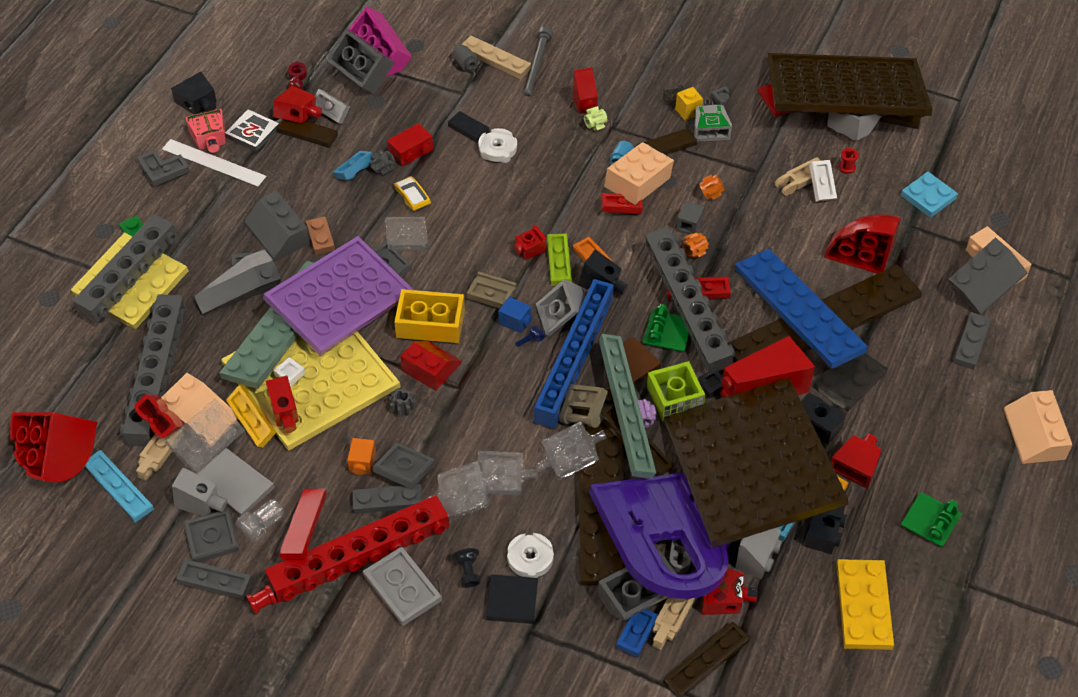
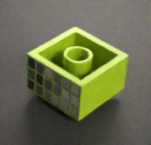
(674, 389)

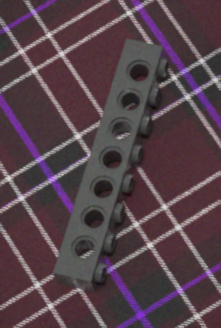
(657, 244)
(154, 364)

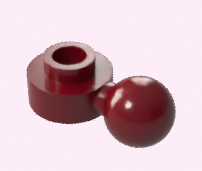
(297, 72)

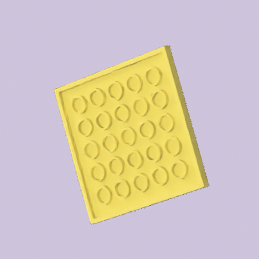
(331, 388)

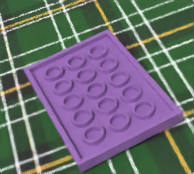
(337, 295)

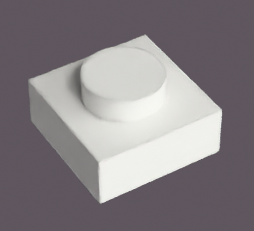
(291, 369)

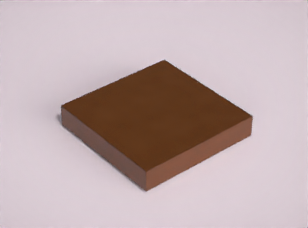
(639, 360)

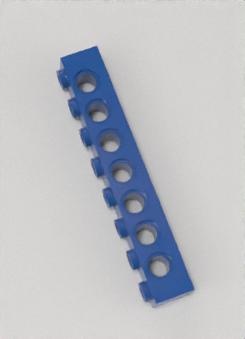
(573, 353)

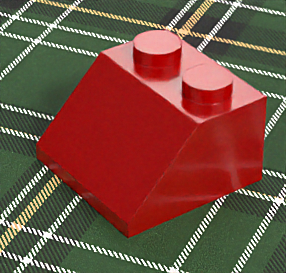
(428, 363)

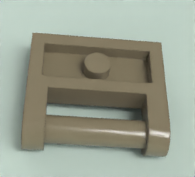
(583, 398)

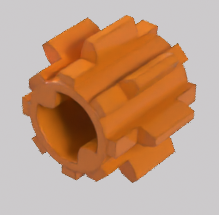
(712, 187)
(695, 245)

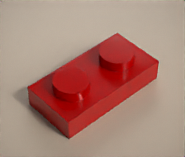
(618, 204)

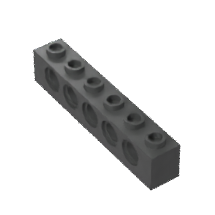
(125, 268)

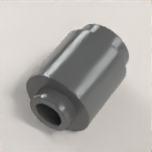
(465, 57)

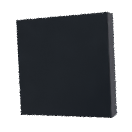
(512, 599)

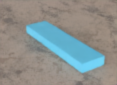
(118, 486)

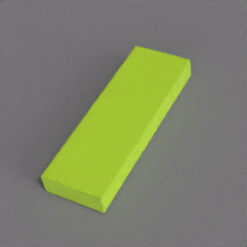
(558, 258)

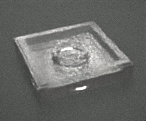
(406, 233)

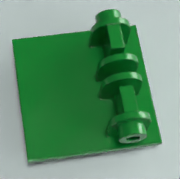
(666, 330)
(932, 518)

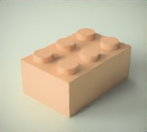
(638, 173)

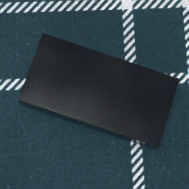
(468, 126)

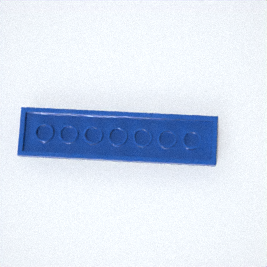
(801, 309)

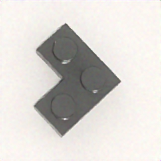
(162, 171)

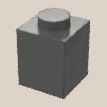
(690, 218)

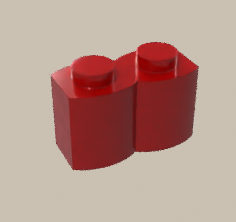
(155, 410)

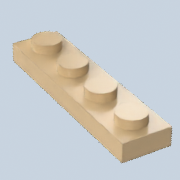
(498, 58)

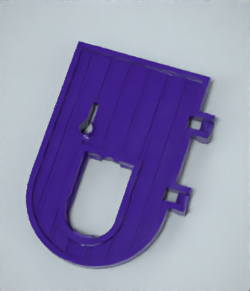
(661, 512)

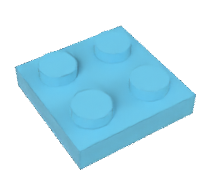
(929, 194)

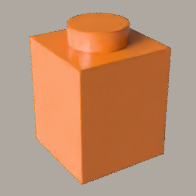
(361, 456)

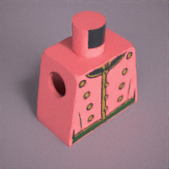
(207, 130)

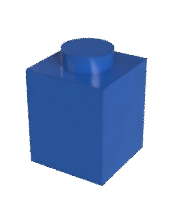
(515, 315)

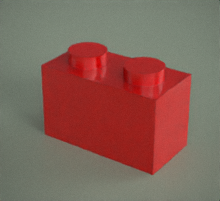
(410, 144)

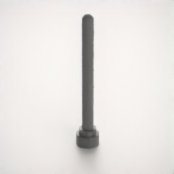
(544, 36)

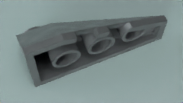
(244, 280)

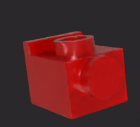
(530, 243)

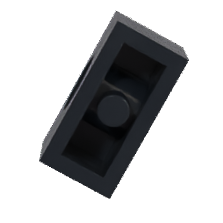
(824, 418)

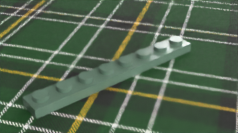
(627, 406)

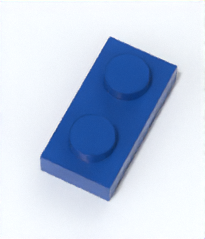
(637, 632)

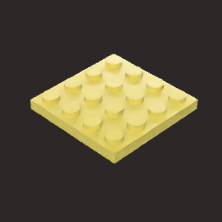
(138, 300)

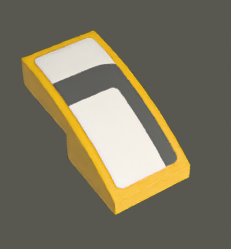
(412, 192)

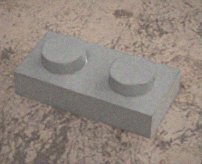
(331, 106)

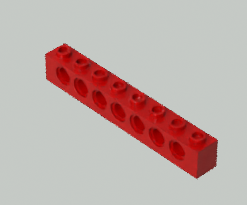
(362, 538)

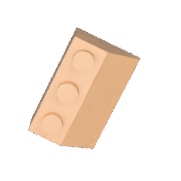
(1038, 428)

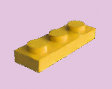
(251, 416)

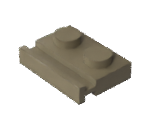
(491, 290)

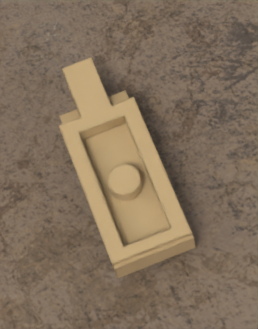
(152, 457)
(670, 620)

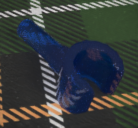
(535, 332)

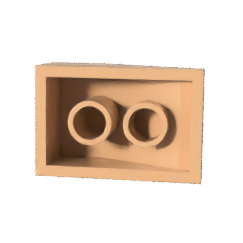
(190, 397)

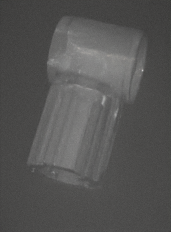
(255, 524)

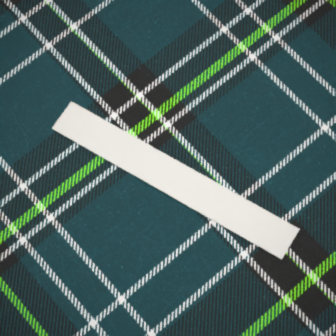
(214, 162)

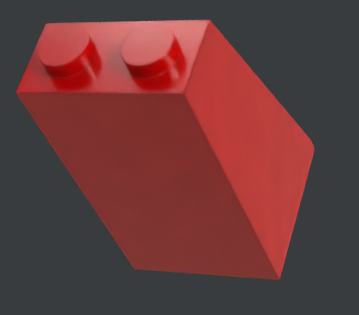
(767, 366)

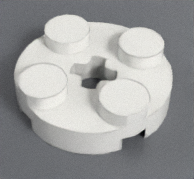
(502, 153)
(531, 543)

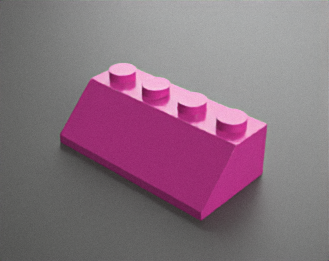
(377, 31)

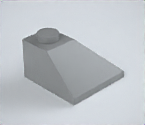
(559, 305)

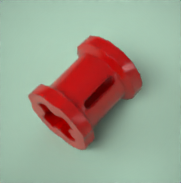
(848, 161)
(261, 599)

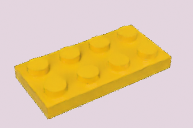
(864, 604)

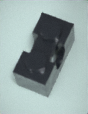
(824, 530)

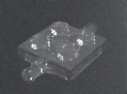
(570, 450)
(510, 469)
(465, 489)

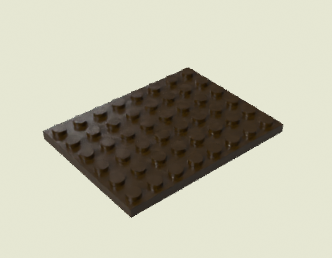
(848, 85)
(754, 462)

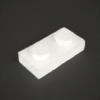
(822, 180)

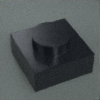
(711, 382)

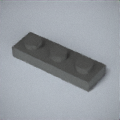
(972, 341)
(385, 499)
(214, 579)

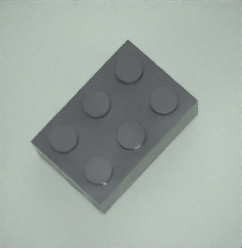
(360, 61)

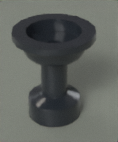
(465, 558)

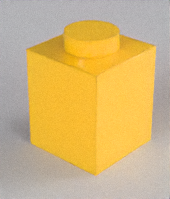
(687, 102)

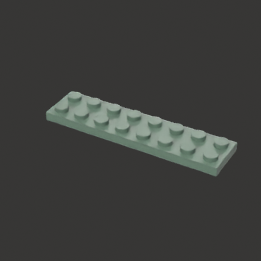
(261, 349)

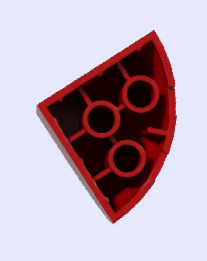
(865, 242)
(51, 444)

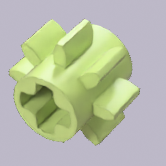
(595, 118)

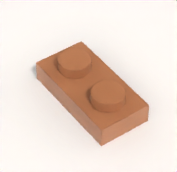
(320, 235)

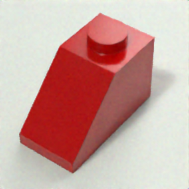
(584, 90)

